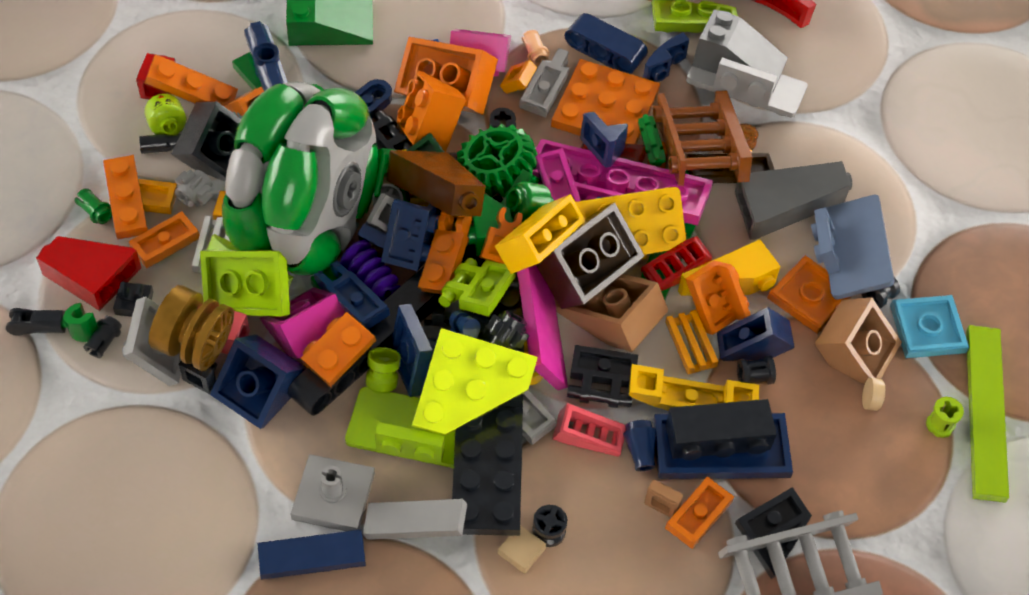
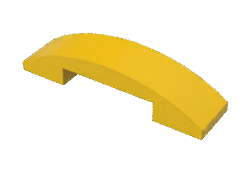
(664, 392)

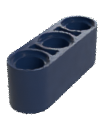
(606, 43)

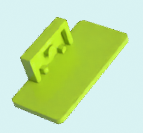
(384, 425)

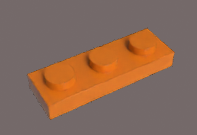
(188, 83)
(125, 197)

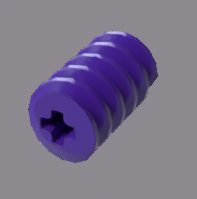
(369, 269)

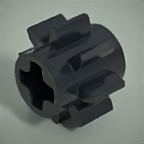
(507, 330)

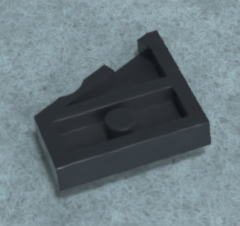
(772, 517)

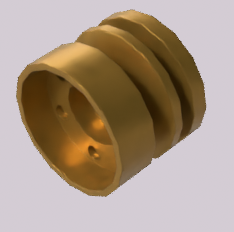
(191, 327)

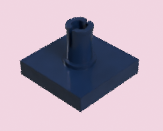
(413, 348)

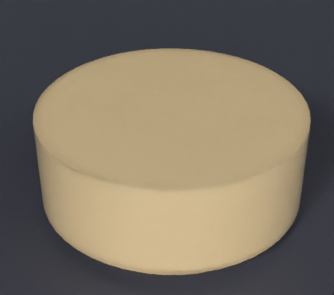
(873, 394)

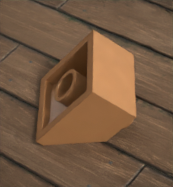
(858, 340)

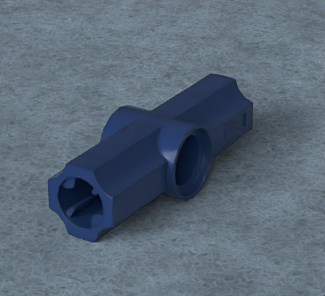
(264, 55)

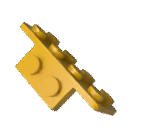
(651, 216)

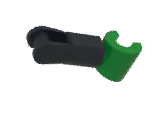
(27, 321)

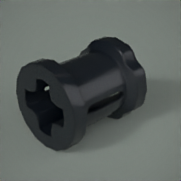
(756, 370)

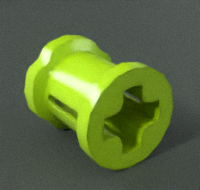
(948, 416)

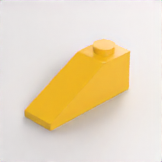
(754, 265)

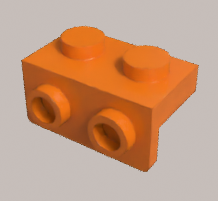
(717, 296)
(337, 349)

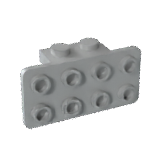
(752, 86)

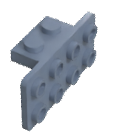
(853, 246)

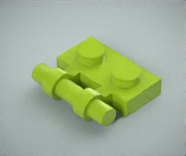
(485, 286)

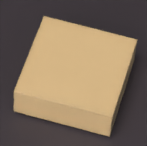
(522, 550)

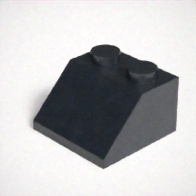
(208, 139)

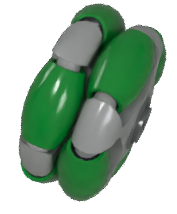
(301, 174)

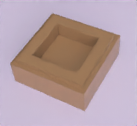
(663, 498)

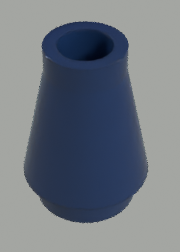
(641, 443)

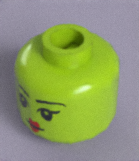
(165, 114)

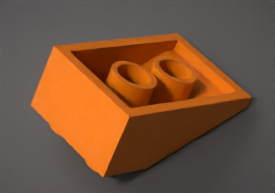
(458, 66)

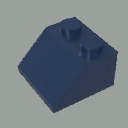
(255, 379)

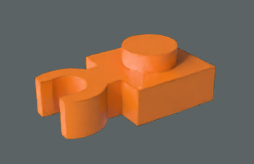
(495, 235)

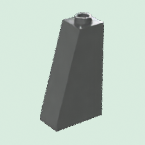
(790, 195)

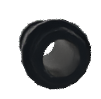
(103, 336)

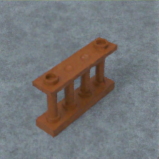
(725, 125)

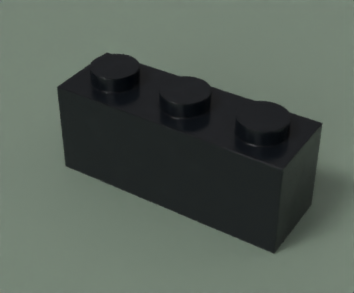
(720, 429)

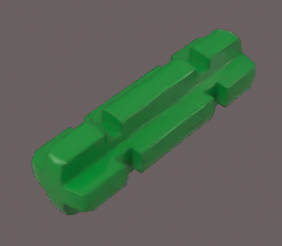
(651, 140)

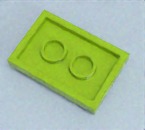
(247, 280)

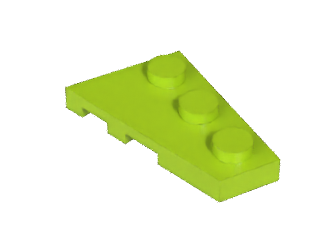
(684, 15)

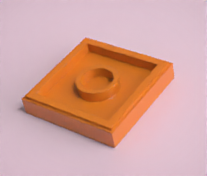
(806, 294)

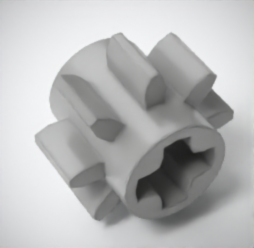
(193, 188)

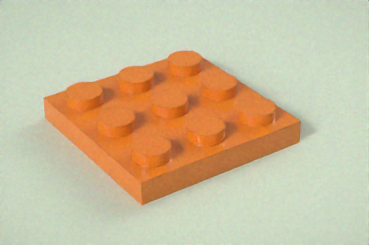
(610, 94)

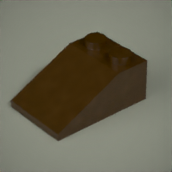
(590, 258)

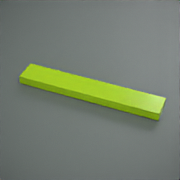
(987, 414)

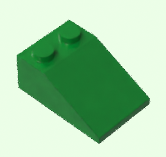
(329, 22)

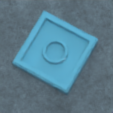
(929, 326)

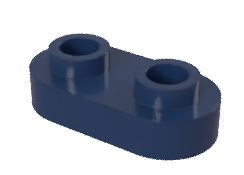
(374, 89)

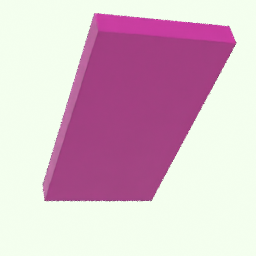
(542, 327)

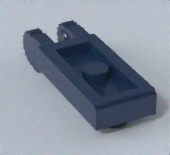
(353, 295)

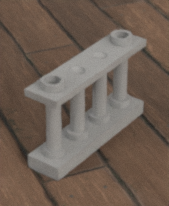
(832, 522)

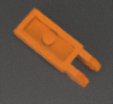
(445, 252)

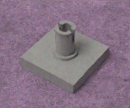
(138, 348)
(333, 493)

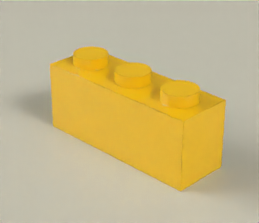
(540, 234)

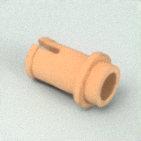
(535, 47)

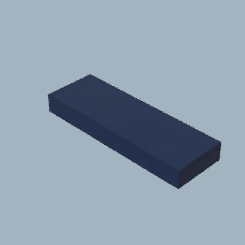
(311, 554)

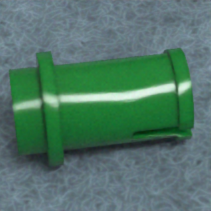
(99, 211)

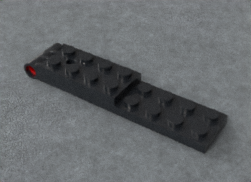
(491, 452)

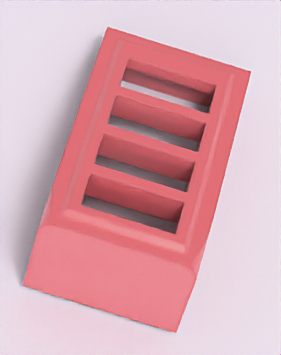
(587, 441)

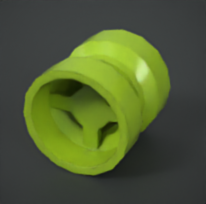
(382, 371)

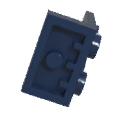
(410, 234)

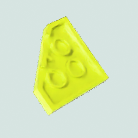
(468, 381)

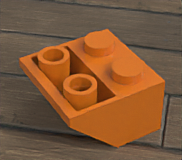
(431, 109)

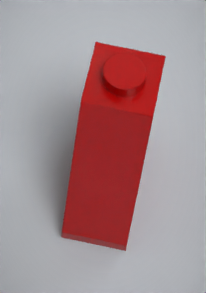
(88, 268)

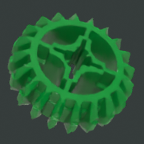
(498, 157)

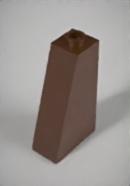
(437, 180)

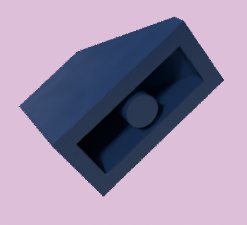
(756, 337)

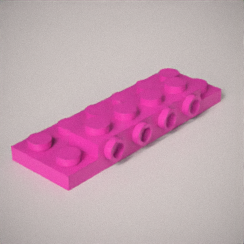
(628, 177)

